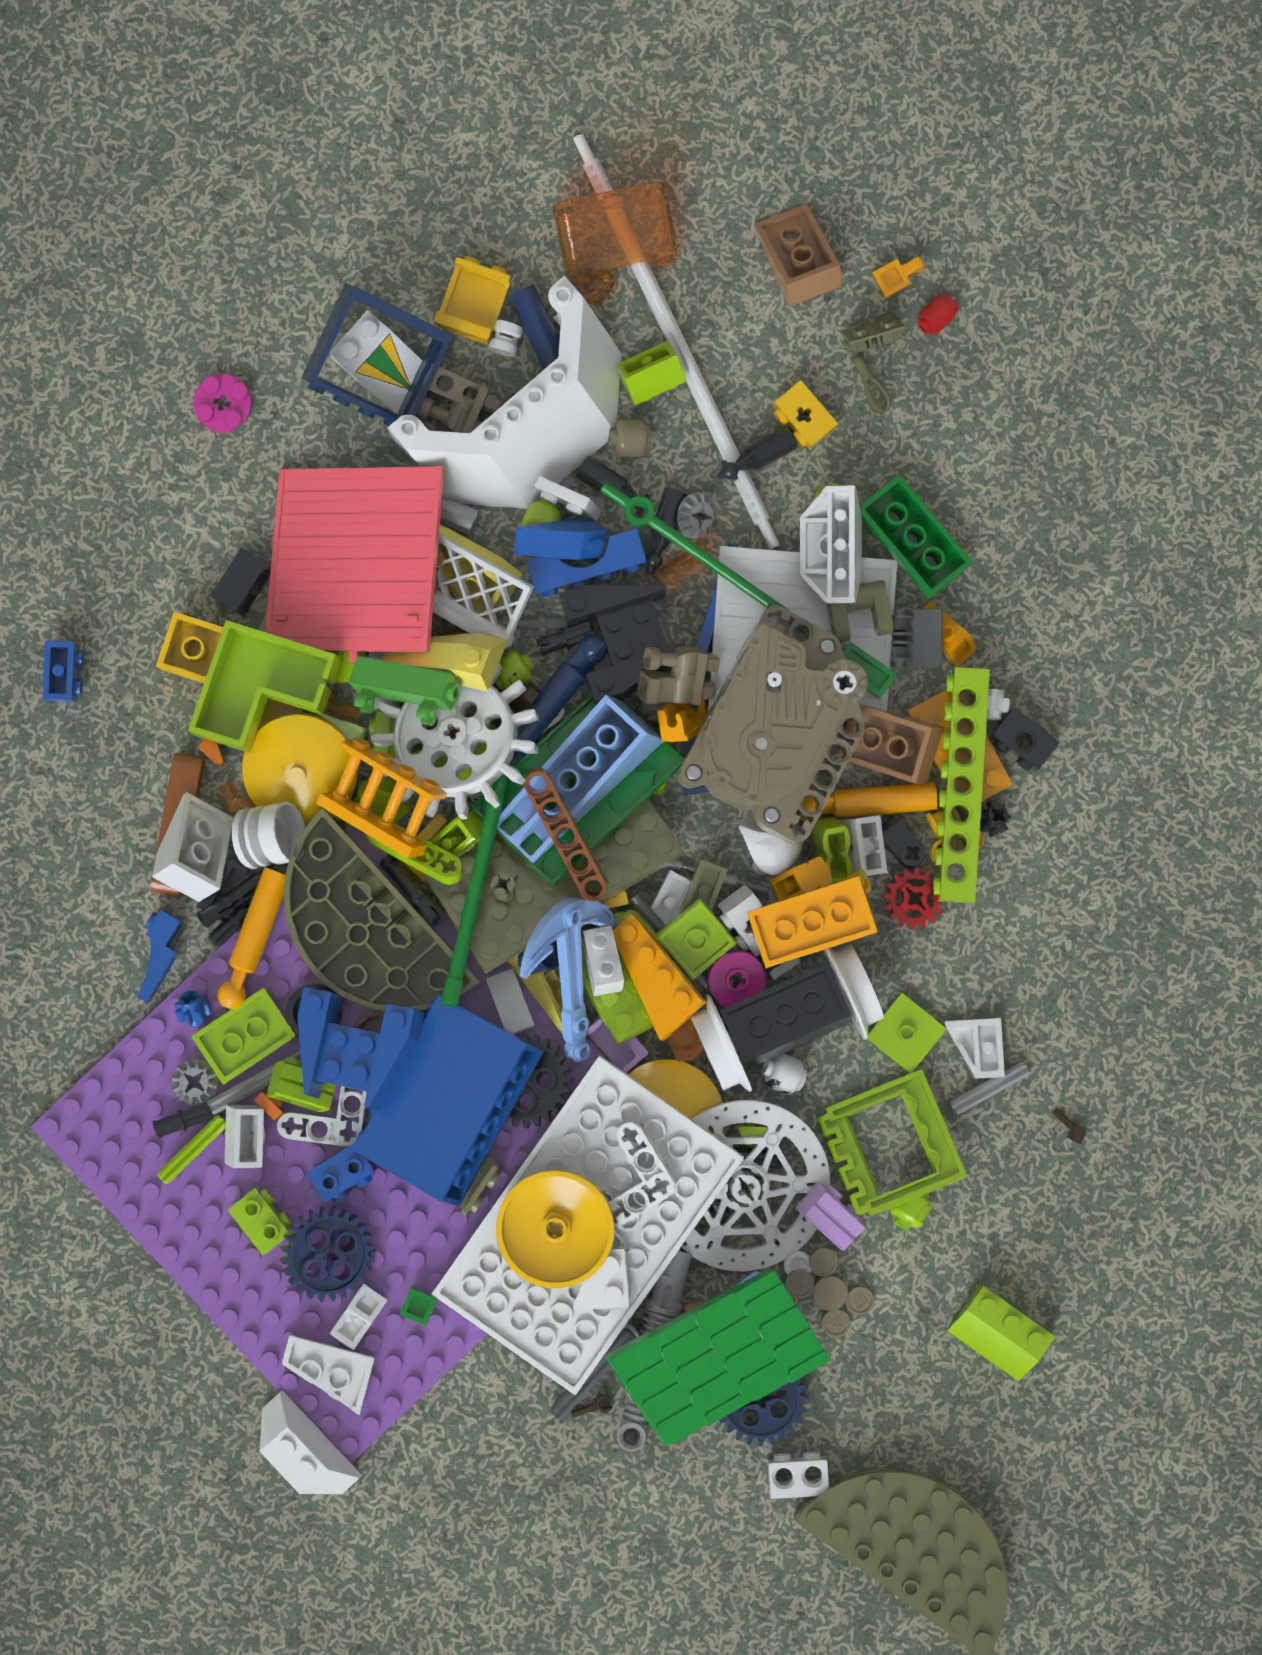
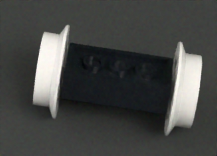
(787, 1016)

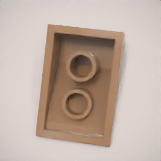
(799, 255)
(895, 744)

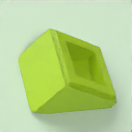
(751, 1130)

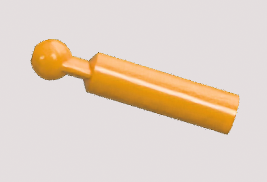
(878, 800)
(253, 936)

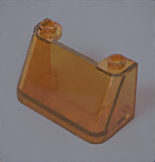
(615, 230)

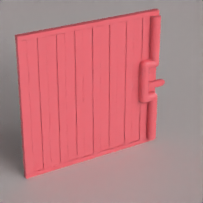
(355, 558)

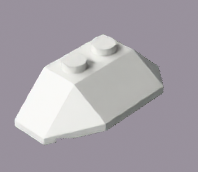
(832, 544)
(302, 1450)

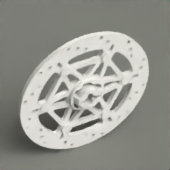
(796, 1184)

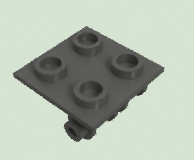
(917, 638)

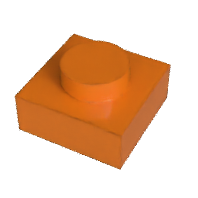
(270, 1105)

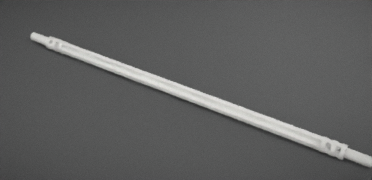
(692, 373)

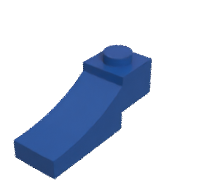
(162, 931)

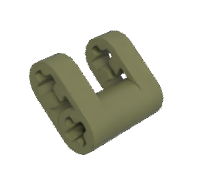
(870, 595)

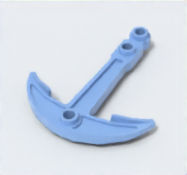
(564, 924)

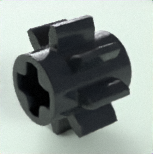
(993, 818)

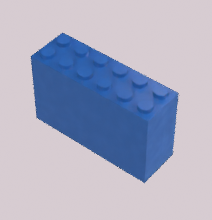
(449, 1102)

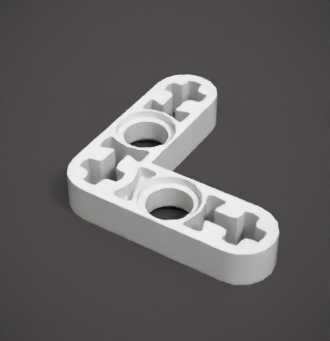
(334, 1125)
(647, 1175)

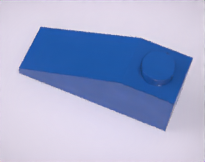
(561, 539)

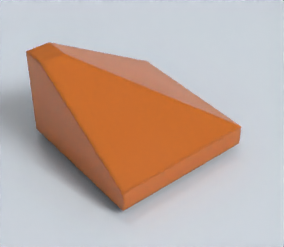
(212, 751)

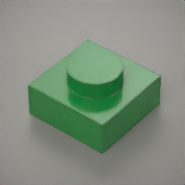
(418, 1306)

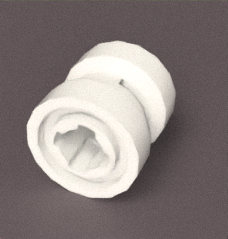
(505, 338)

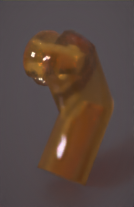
(601, 288)
(339, 709)
(231, 800)

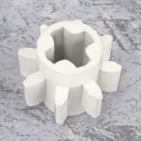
(997, 704)

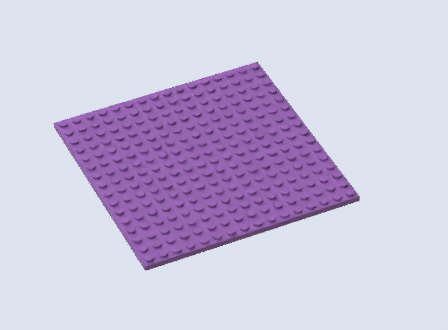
(110, 1144)

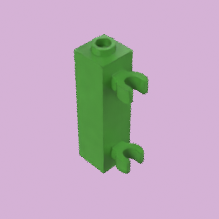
(405, 684)

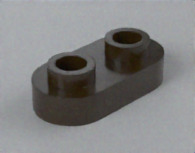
(523, 701)

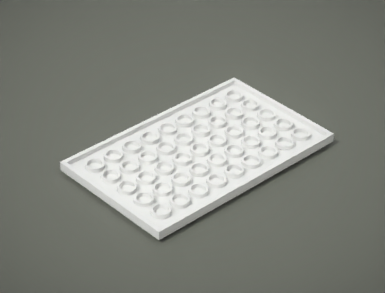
(583, 1139)

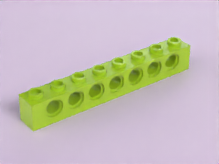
(977, 683)

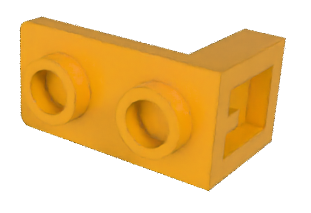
(956, 640)

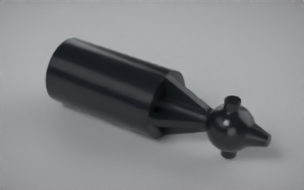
(760, 453)
(597, 474)
(667, 512)

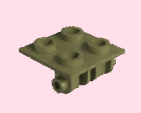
(884, 325)

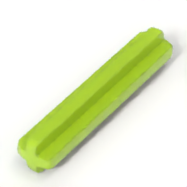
(192, 1149)

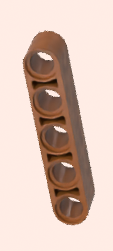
(184, 777)
(566, 849)

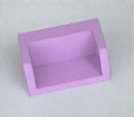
(622, 1056)

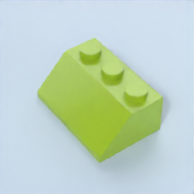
(1001, 1333)

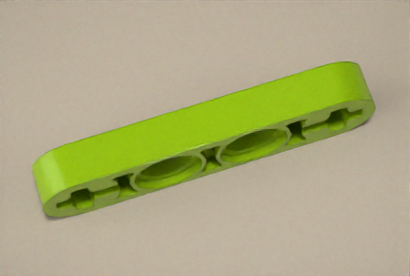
(431, 867)

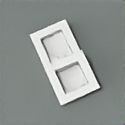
(510, 1002)
(358, 1317)

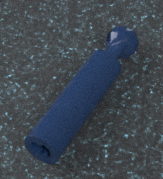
(536, 324)
(562, 686)

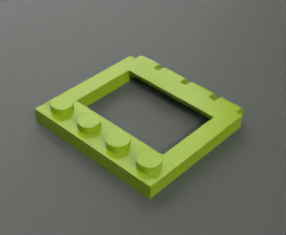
(929, 1127)

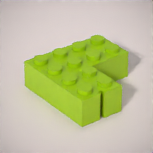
(247, 672)

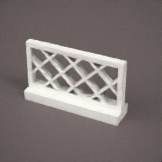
(465, 615)

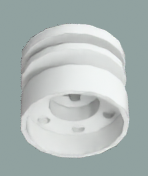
(267, 834)

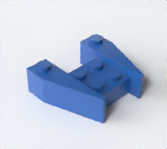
(353, 1055)

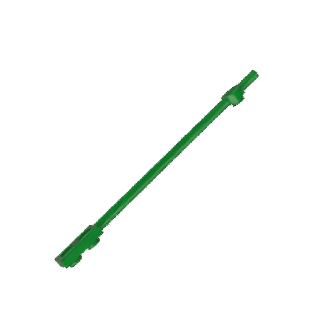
(878, 675)

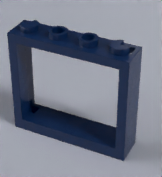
(422, 379)

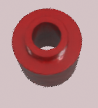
(937, 314)

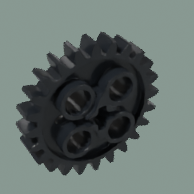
(553, 1094)

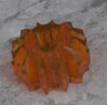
(685, 1042)

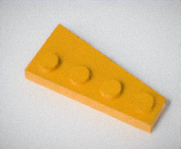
(659, 981)

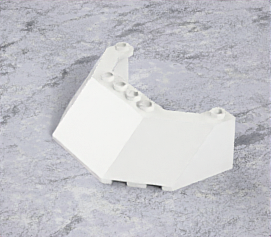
(539, 430)

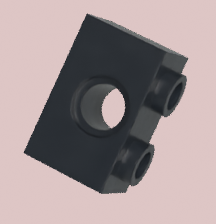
(1040, 746)

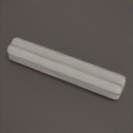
(989, 1088)

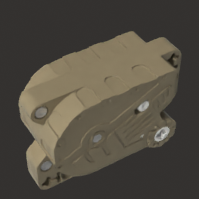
(778, 724)

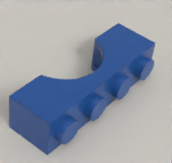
(622, 552)

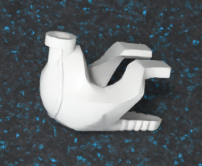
(769, 853)

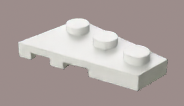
(331, 1368)

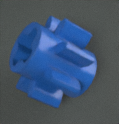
(193, 1008)

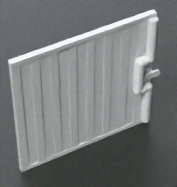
(779, 577)

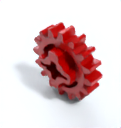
(904, 907)

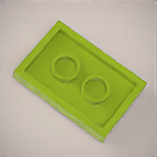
(244, 1036)

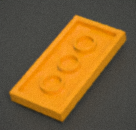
(994, 775)
(812, 921)

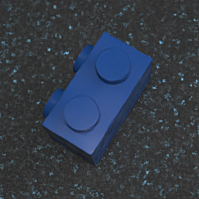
(61, 671)
(340, 1173)

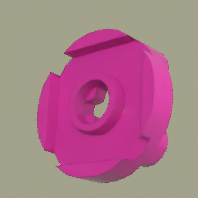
(231, 417)
(730, 964)

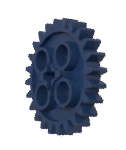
(353, 1255)
(767, 1423)

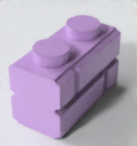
(830, 1216)

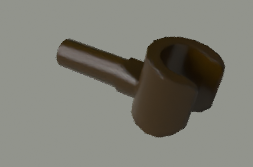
(1076, 1132)
(592, 1407)

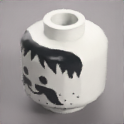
(784, 1074)

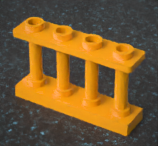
(361, 815)

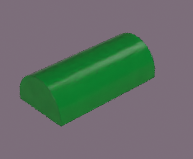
(914, 537)

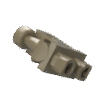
(466, 398)
(685, 680)

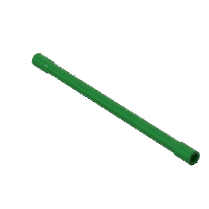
(454, 980)

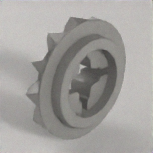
(694, 504)
(208, 1081)

